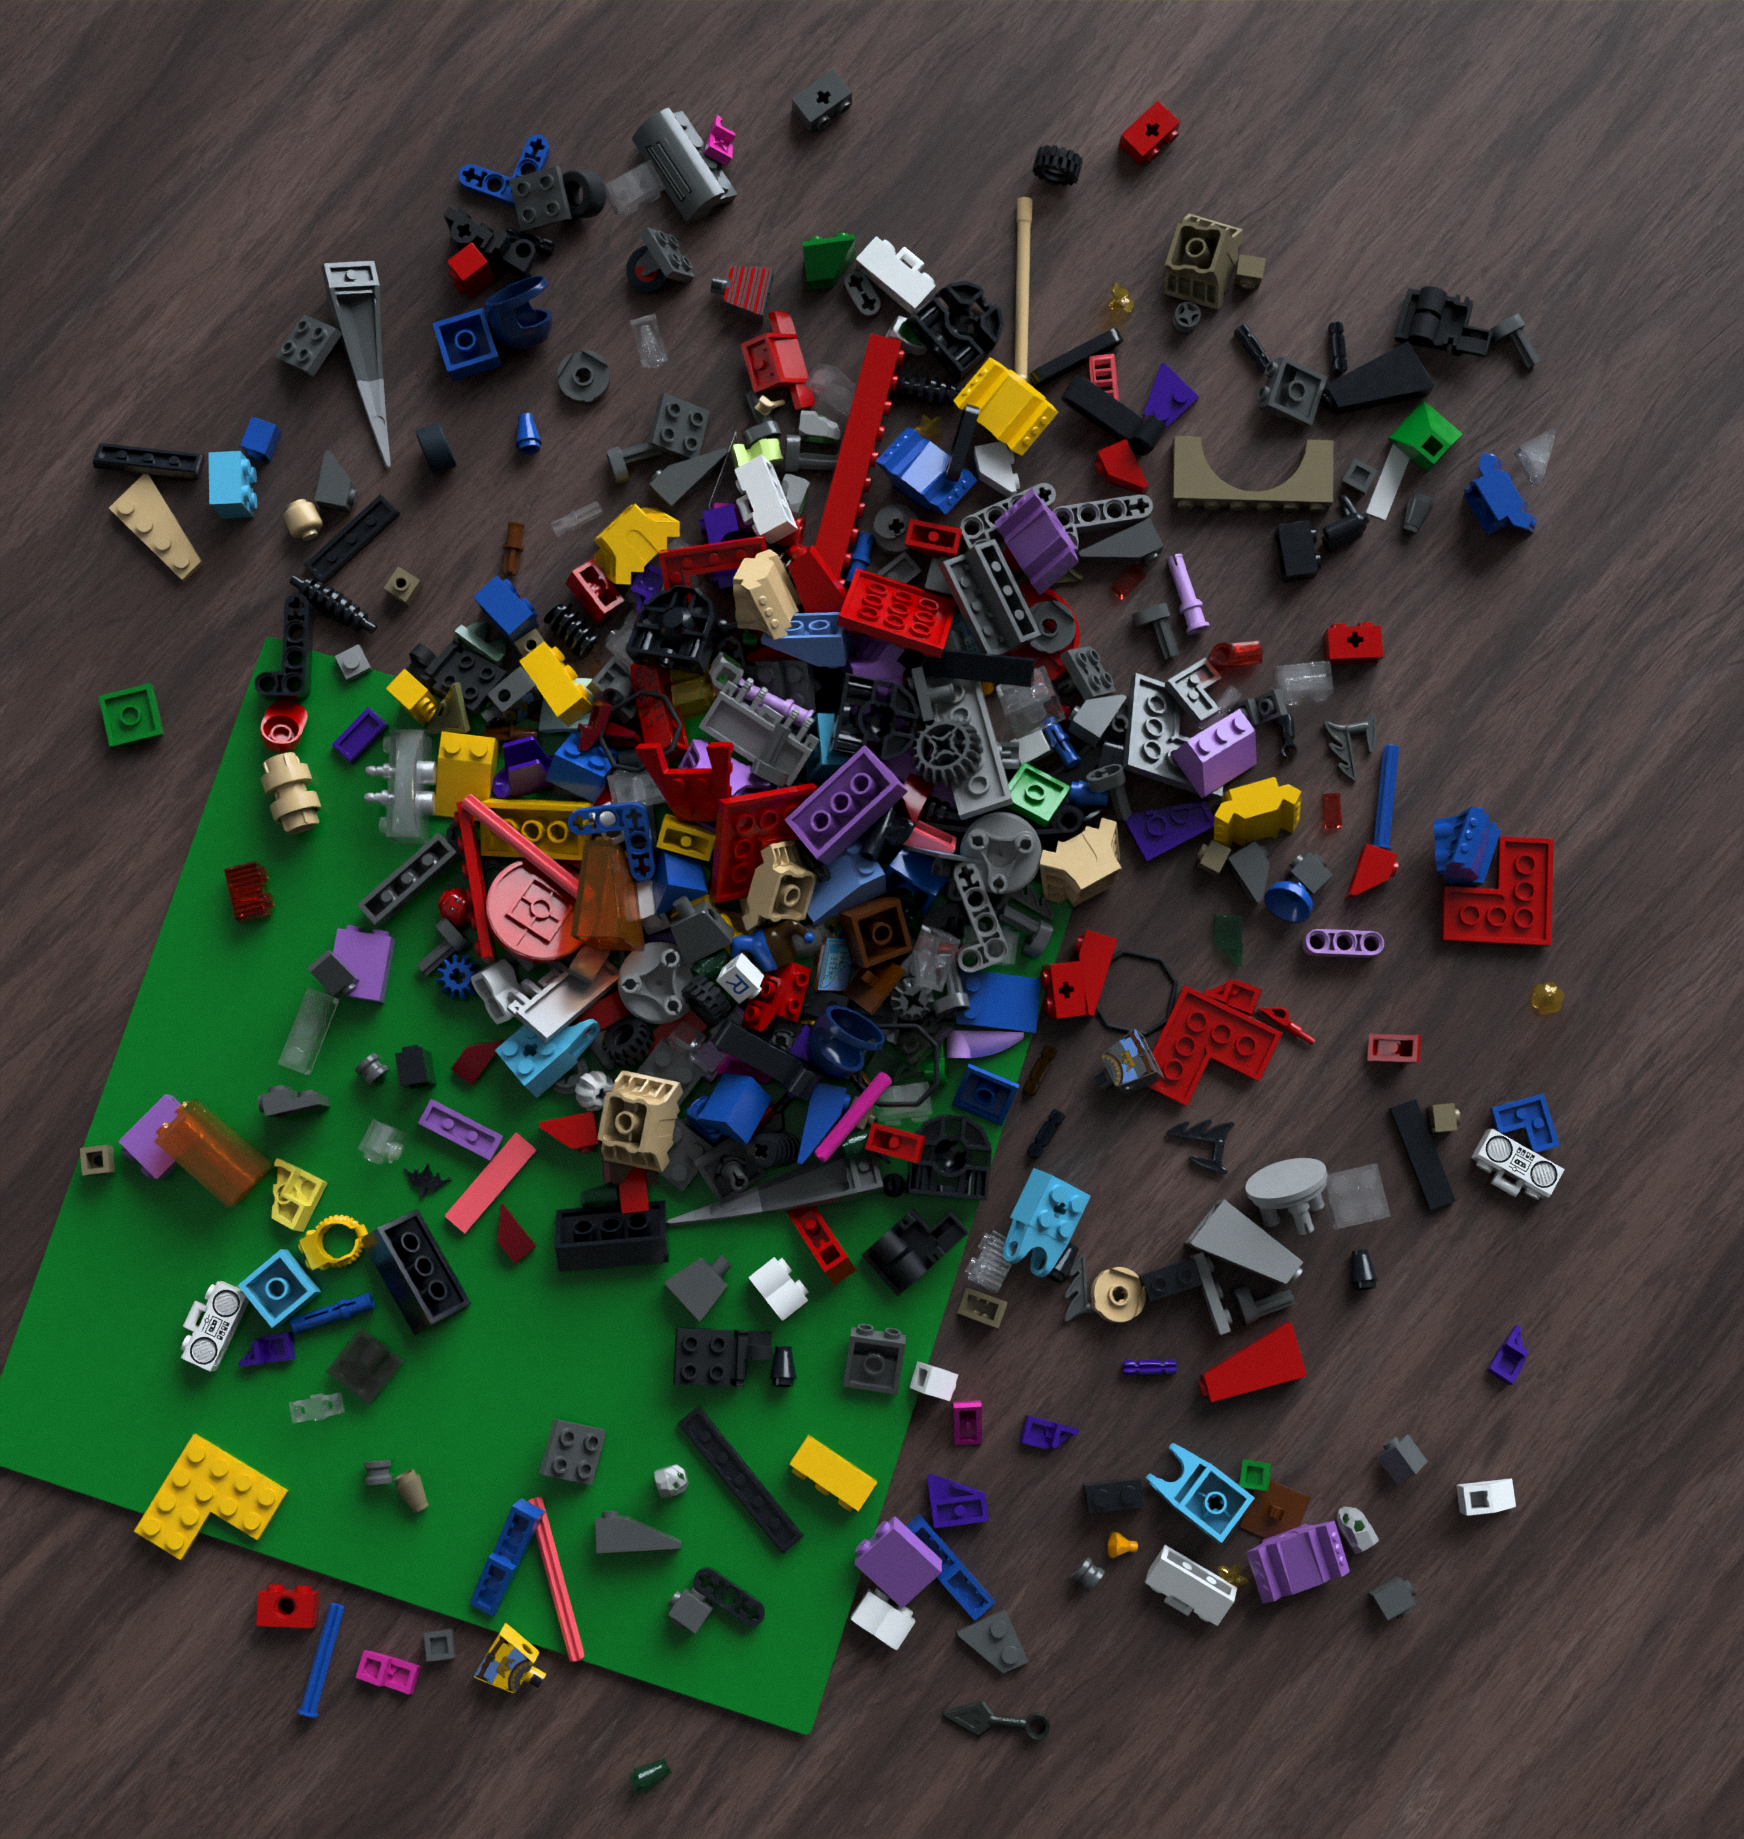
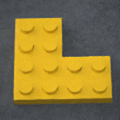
(207, 1483)

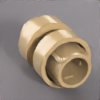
(287, 781)

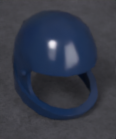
(514, 319)
(838, 1041)

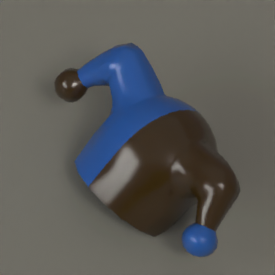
(771, 944)

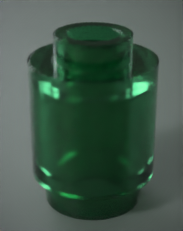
(711, 965)

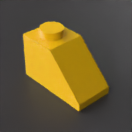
(686, 838)

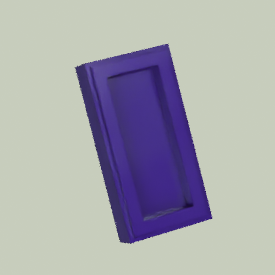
(360, 735)

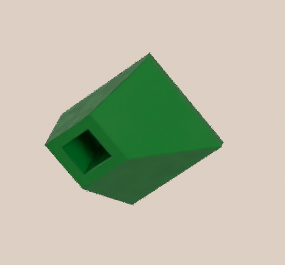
(827, 259)
(1425, 436)

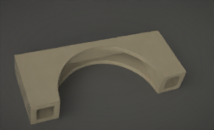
(1197, 485)

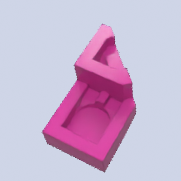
(719, 142)

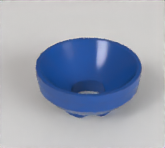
(1286, 905)

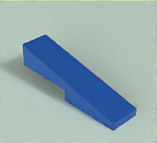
(506, 1556)
(954, 1574)

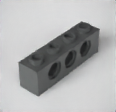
(409, 880)

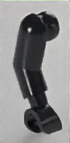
(1287, 727)

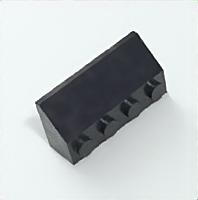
(611, 1239)
(415, 1271)

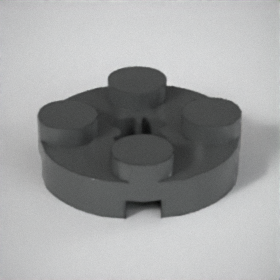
(589, 391)
(1064, 627)

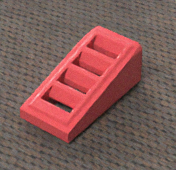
(1101, 361)
(931, 838)

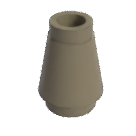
(411, 1489)

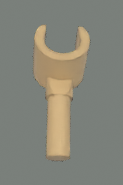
(765, 405)

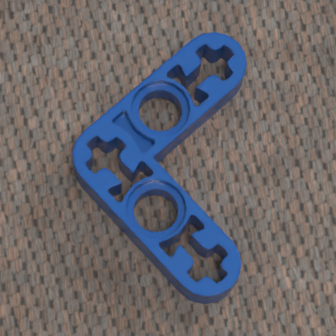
(505, 194)
(622, 822)

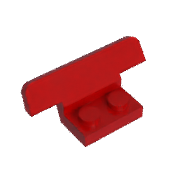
(778, 360)

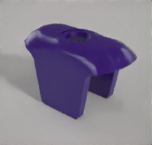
(523, 770)

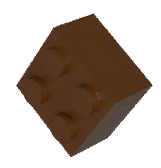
(875, 931)

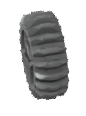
(944, 738)

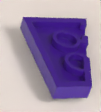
(1167, 828)

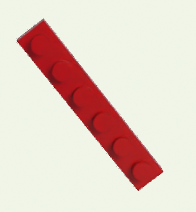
(477, 893)

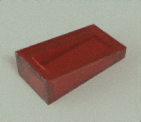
(1128, 582)
(1332, 810)

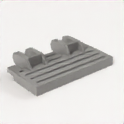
(739, 723)
(561, 998)

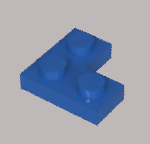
(1531, 1115)

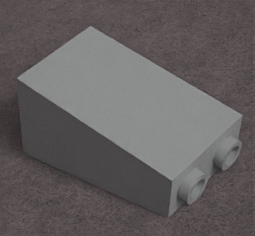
(1239, 1241)

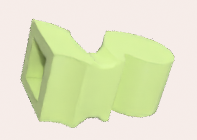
(767, 447)

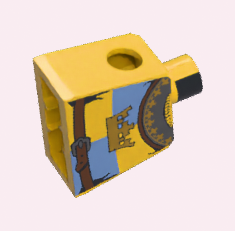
(510, 1662)

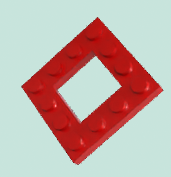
(681, 563)

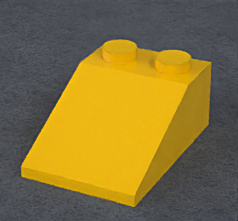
(464, 768)

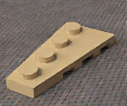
(151, 519)

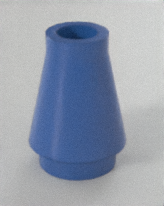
(527, 437)
(1082, 796)

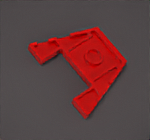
(695, 791)

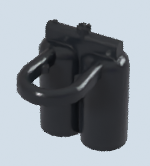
(1346, 529)

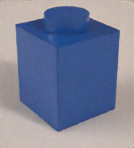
(260, 439)

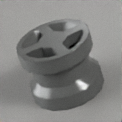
(1188, 312)
(372, 1069)
(378, 1472)
(1087, 1574)

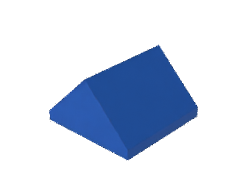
(677, 877)
(985, 1094)
(736, 1107)

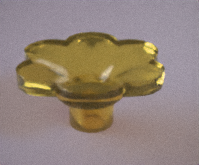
(1121, 298)
(1541, 1000)

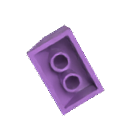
(1218, 753)

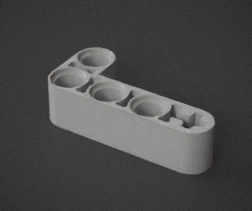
(981, 518)
(1103, 521)
(974, 913)

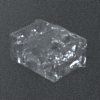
(316, 1407)

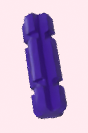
(1149, 1367)

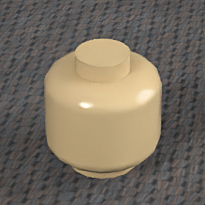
(303, 519)

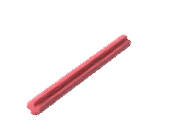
(521, 844)
(557, 1585)

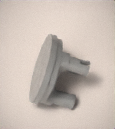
(1007, 851)
(653, 983)
(1289, 1185)

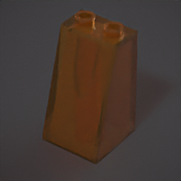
(607, 900)
(212, 1153)

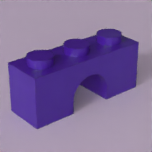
(719, 525)

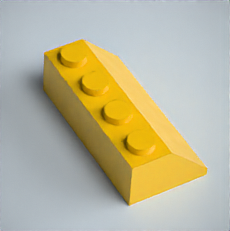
(541, 823)

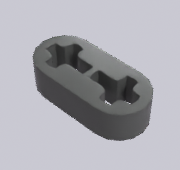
(857, 298)

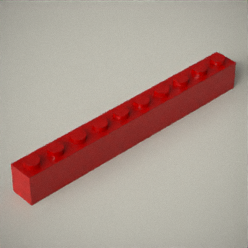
(858, 452)

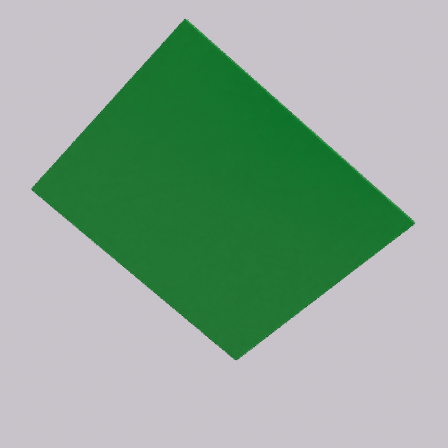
(110, 1404)

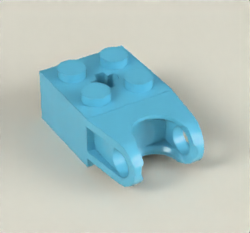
(542, 1063)
(1044, 1221)
(1193, 1488)

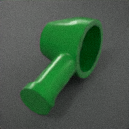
(943, 1067)

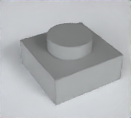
(353, 662)

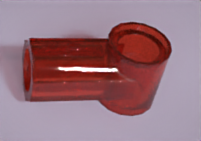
(1237, 655)

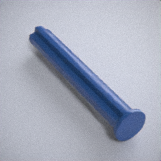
(1386, 797)
(322, 1660)

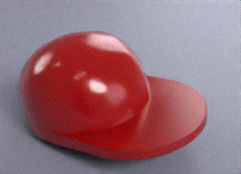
(283, 726)

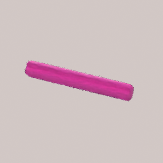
(852, 1117)

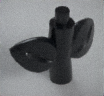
(885, 830)

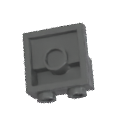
(1291, 391)
(787, 679)
(285, 1102)
(874, 1359)

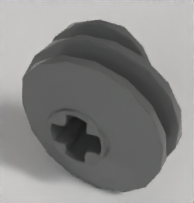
(883, 528)

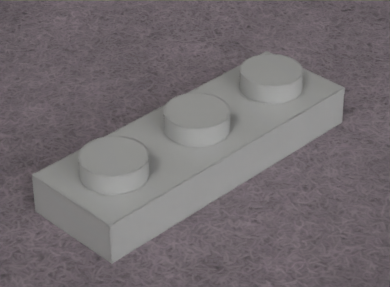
(1212, 1294)

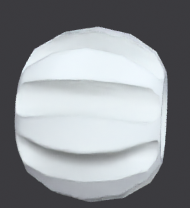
(593, 1089)

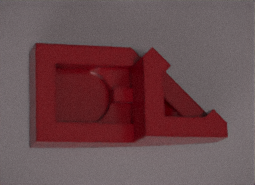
(915, 799)

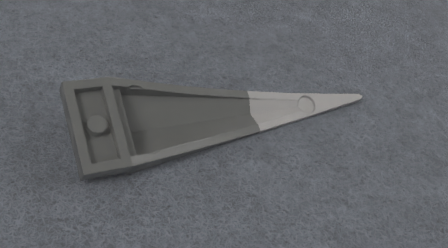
(355, 306)
(808, 1186)

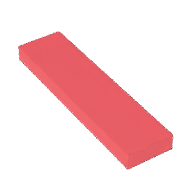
(490, 1183)

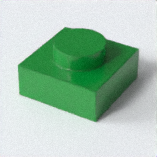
(1255, 1475)

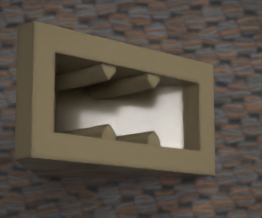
(982, 1307)

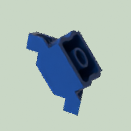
(918, 473)
(1496, 498)
(1465, 846)

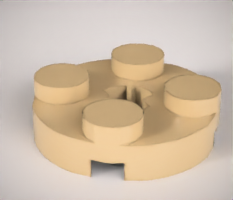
(1104, 1302)

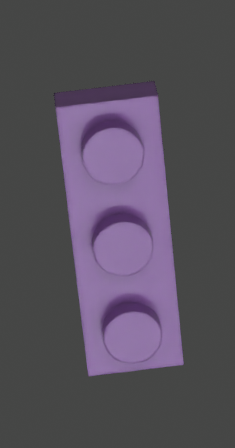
(461, 1129)

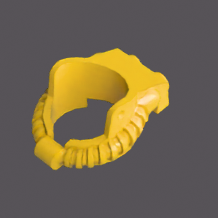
(313, 1244)

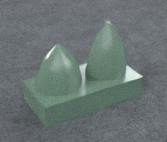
(473, 640)

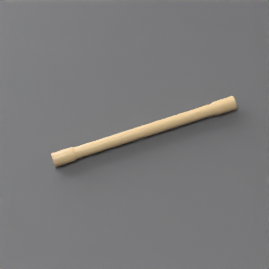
(1024, 221)

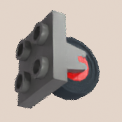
(657, 263)

